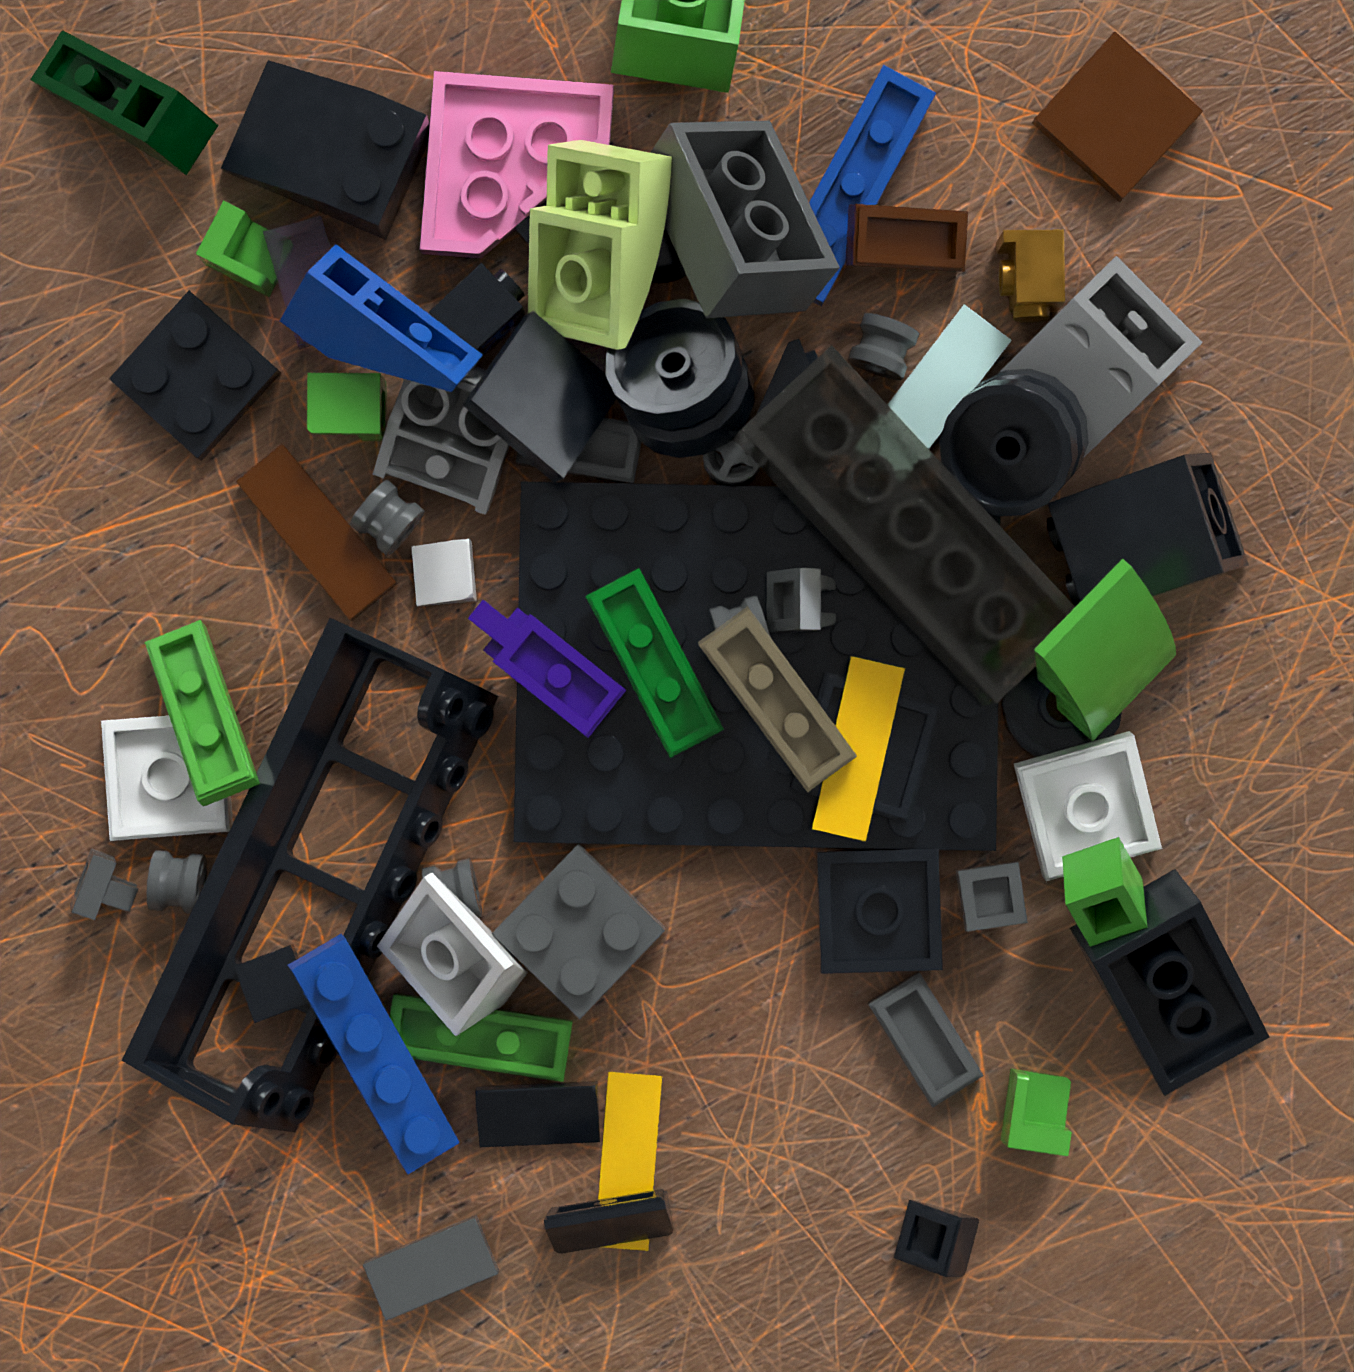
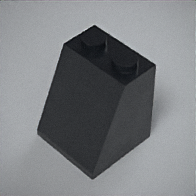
(1160, 520)

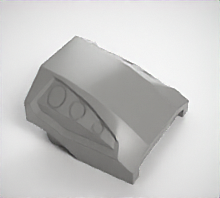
(442, 443)

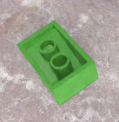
(679, 41)

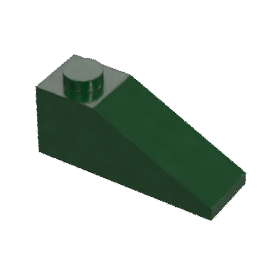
(125, 101)

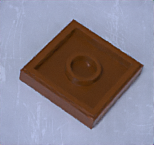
(1117, 116)

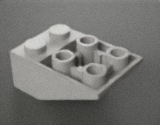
(1110, 347)

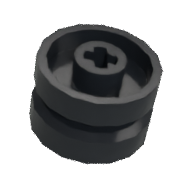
(682, 380)
(1021, 473)

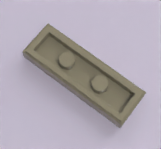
(777, 699)

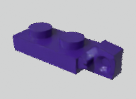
(548, 667)

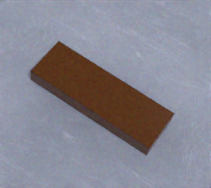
(316, 532)

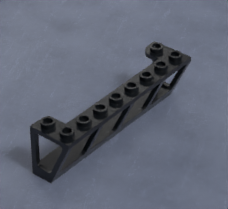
(262, 849)

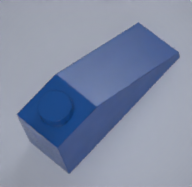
(372, 325)

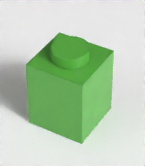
(1104, 892)

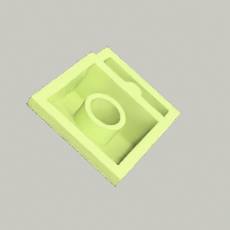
(597, 239)

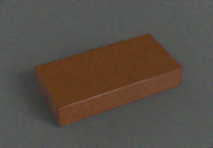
(906, 238)

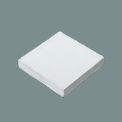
(150, 784)
(1087, 799)

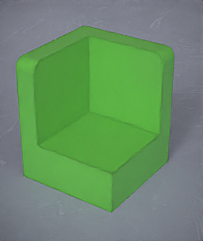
(238, 249)
(347, 404)
(1037, 1112)

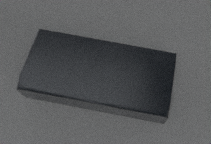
(538, 1114)
(609, 1221)

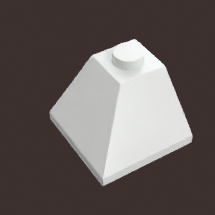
(450, 956)

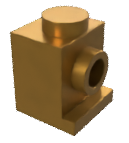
(1033, 273)

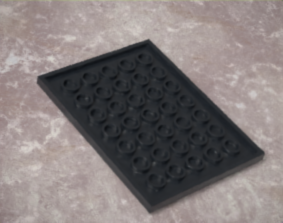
(733, 789)

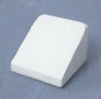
(444, 573)

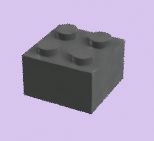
(579, 931)

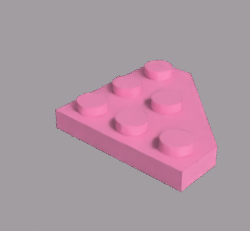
(492, 153)

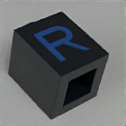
(481, 308)

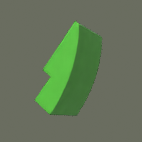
(1105, 651)

